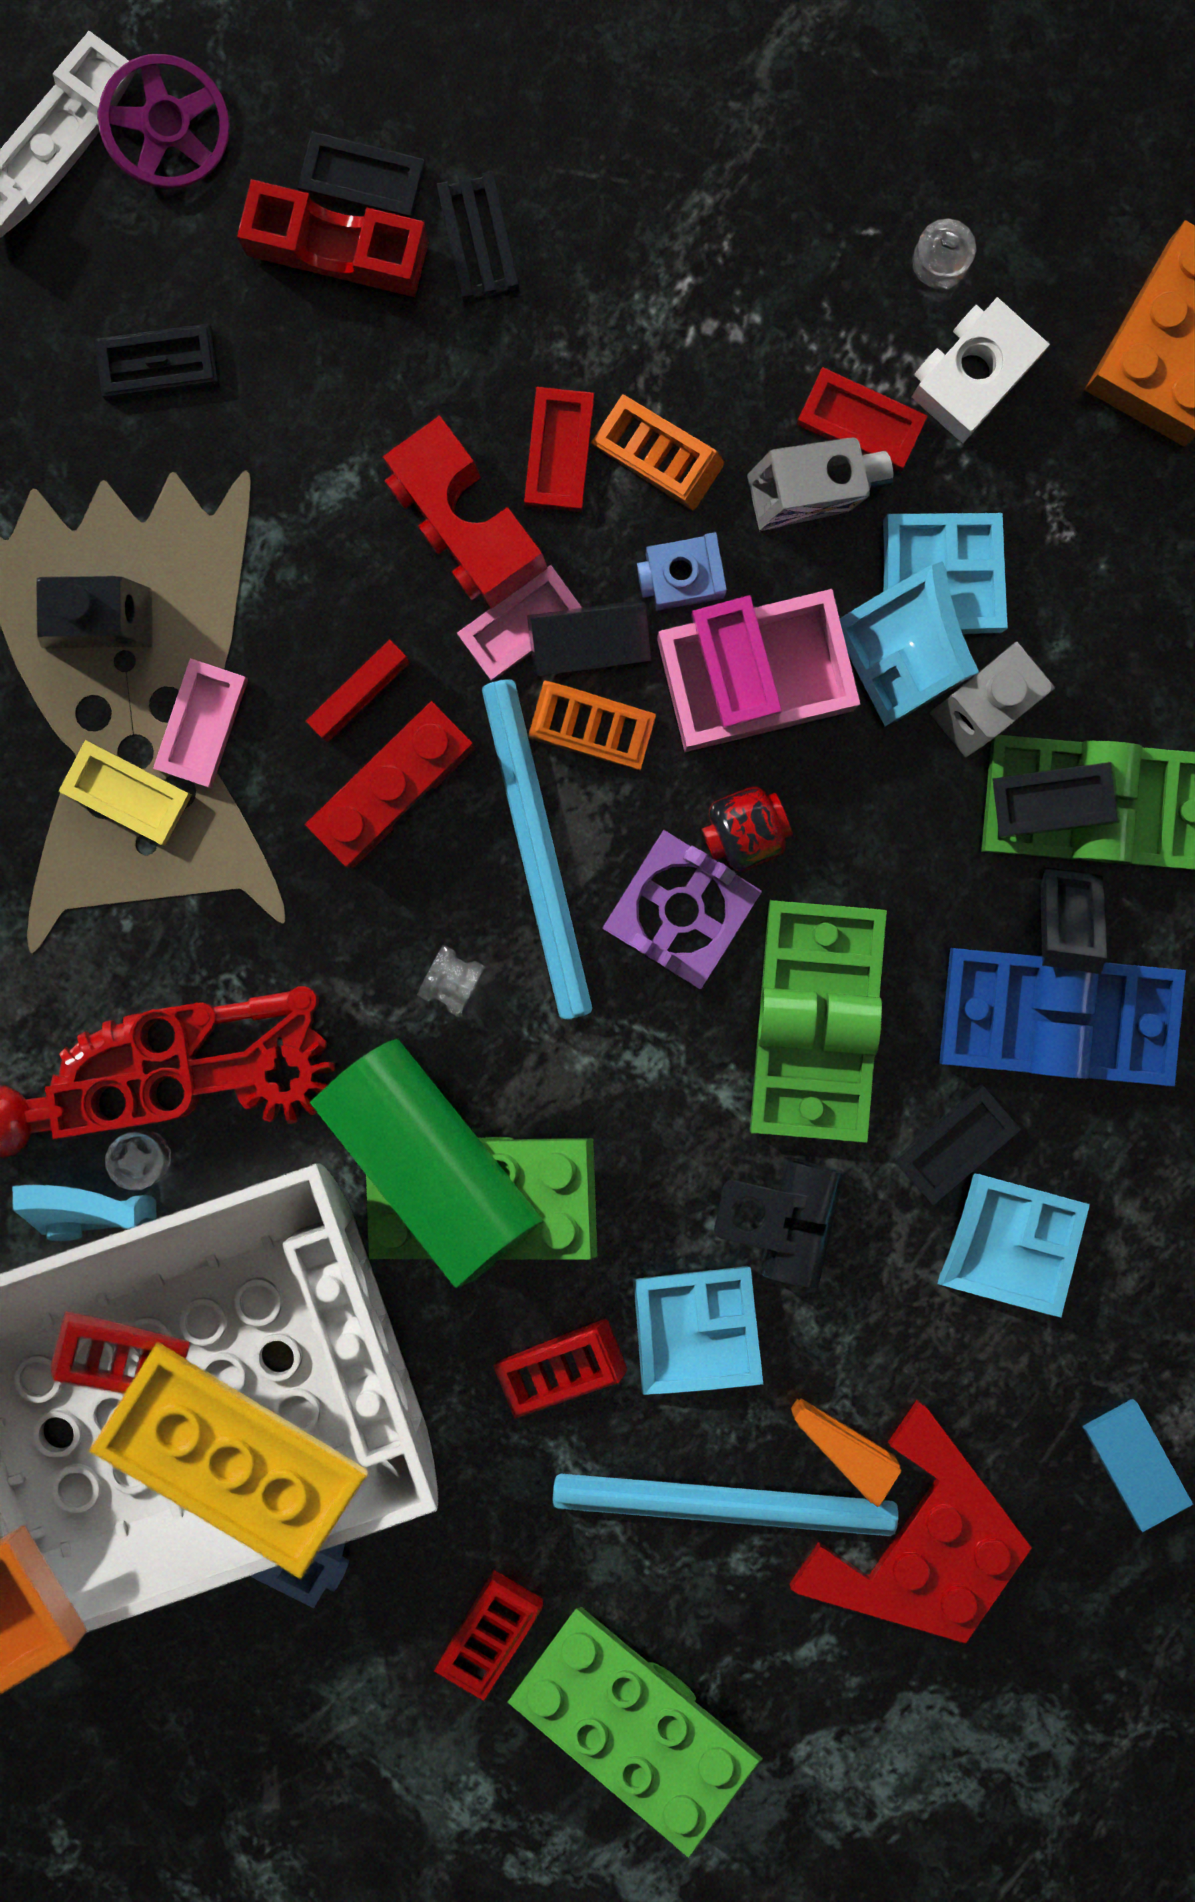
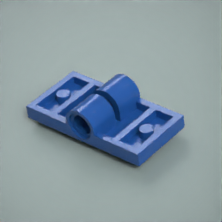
(1060, 1021)

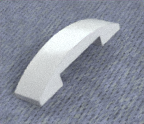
(57, 129)

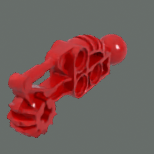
(124, 1059)

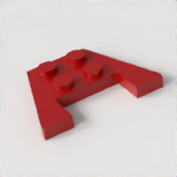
(944, 1559)

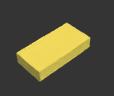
(125, 793)

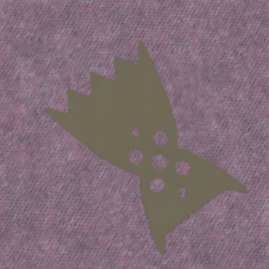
(194, 581)

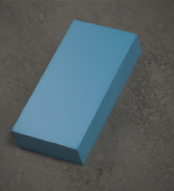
(1137, 1465)

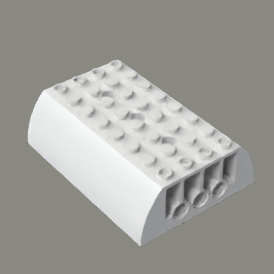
(228, 1280)

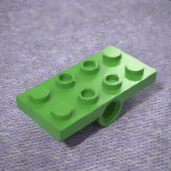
(1152, 796)
(818, 1021)
(551, 1175)
(635, 1730)

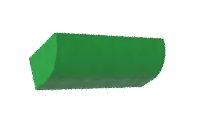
(426, 1162)

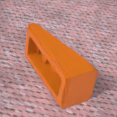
(698, 478)
(545, 710)
(858, 1458)

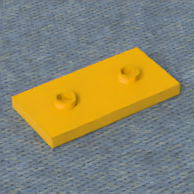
(229, 1460)

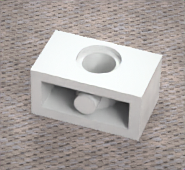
(1005, 345)

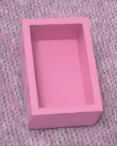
(805, 660)

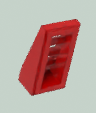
(99, 1331)
(605, 1349)
(513, 1597)

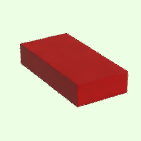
(850, 410)
(559, 449)
(358, 691)

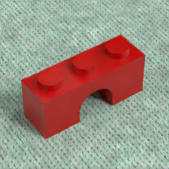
(300, 234)
(492, 554)
(389, 785)

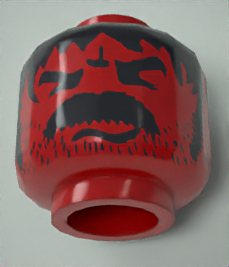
(747, 828)

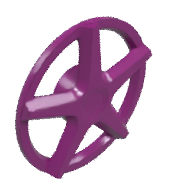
(163, 122)

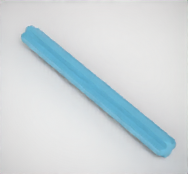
(537, 849)
(724, 1504)

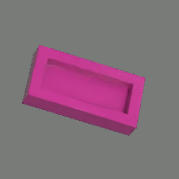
(736, 661)

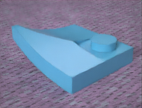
(971, 552)
(908, 644)
(67, 1211)
(1015, 1245)
(697, 1331)

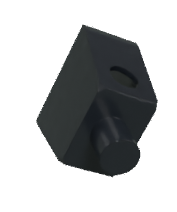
(92, 612)

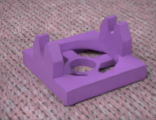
(738, 897)

